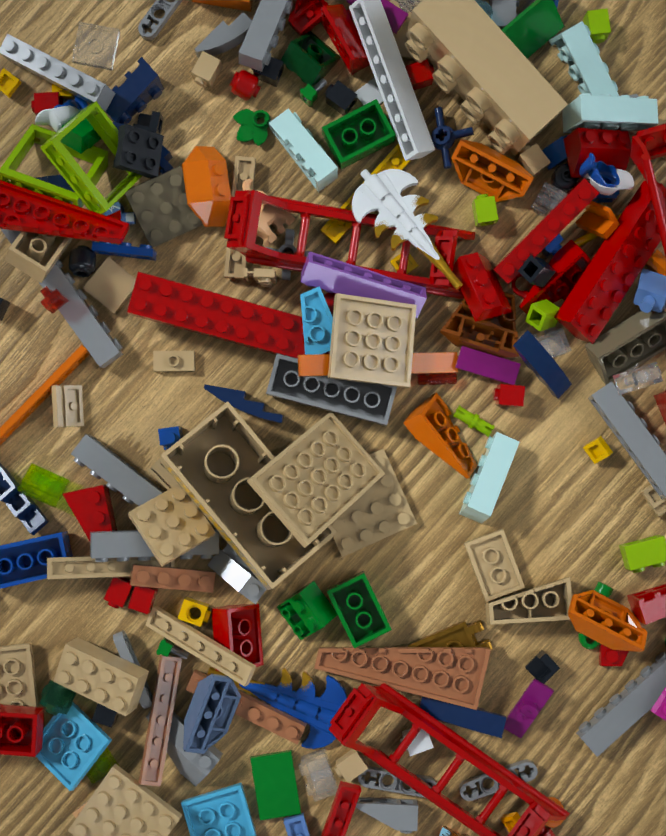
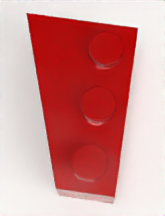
(92, 509)

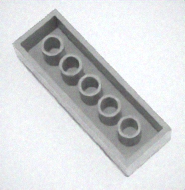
(344, 397)

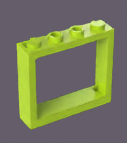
(8, 171)
(73, 172)

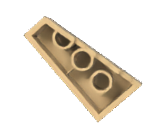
(537, 604)

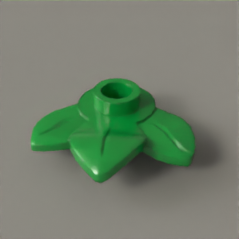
(250, 128)

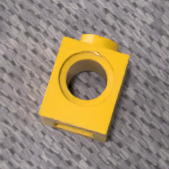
(185, 612)

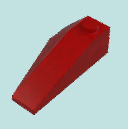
(569, 266)

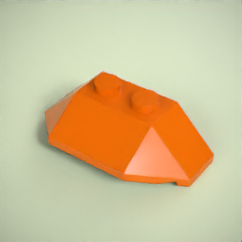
(490, 171)
(207, 185)
(606, 622)

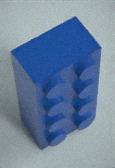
(27, 559)

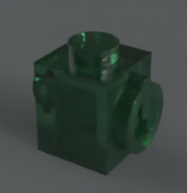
(57, 698)

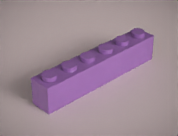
(349, 279)

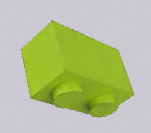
(644, 553)

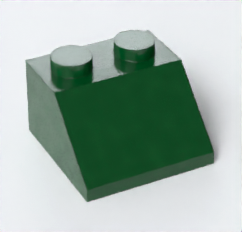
(309, 58)

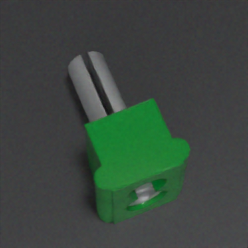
(309, 94)
(167, 647)

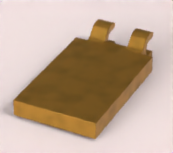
(454, 636)

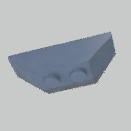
(210, 713)

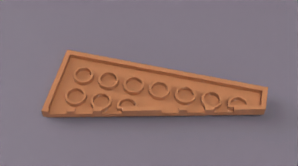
(432, 672)

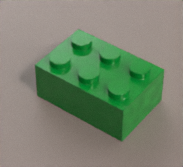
(358, 134)
(358, 609)

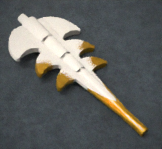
(382, 194)

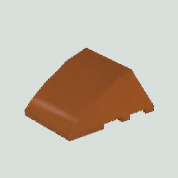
(489, 336)

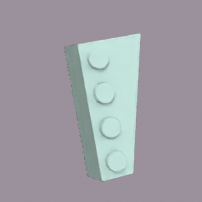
(584, 61)
(610, 113)
(304, 149)
(490, 477)

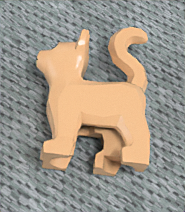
(270, 216)

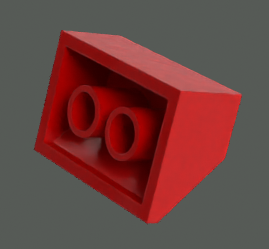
(344, 36)
(608, 146)
(481, 287)
(239, 630)

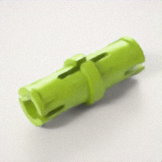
(473, 421)

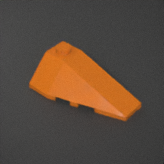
(435, 430)

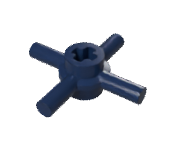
(449, 139)

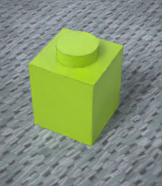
(598, 24)
(484, 210)
(542, 315)

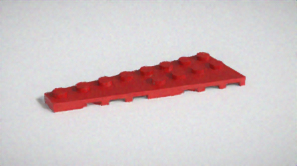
(42, 214)

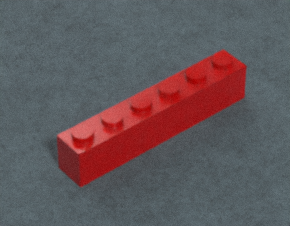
(546, 229)

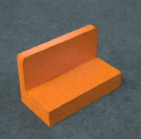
(598, 220)

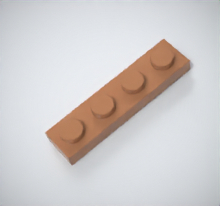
(172, 578)

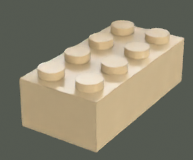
(36, 253)
(101, 676)

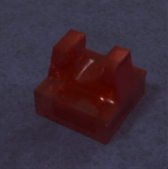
(53, 299)

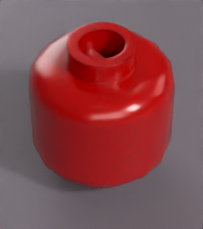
(244, 85)

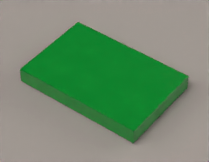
(534, 26)
(275, 785)

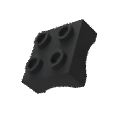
(138, 151)

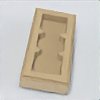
(174, 361)

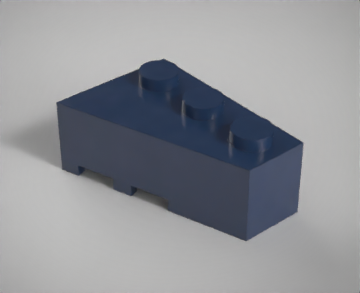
(134, 93)

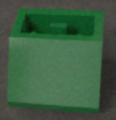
(307, 610)

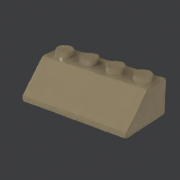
(628, 344)

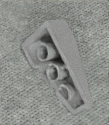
(191, 765)

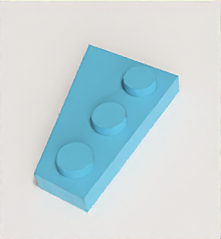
(316, 322)

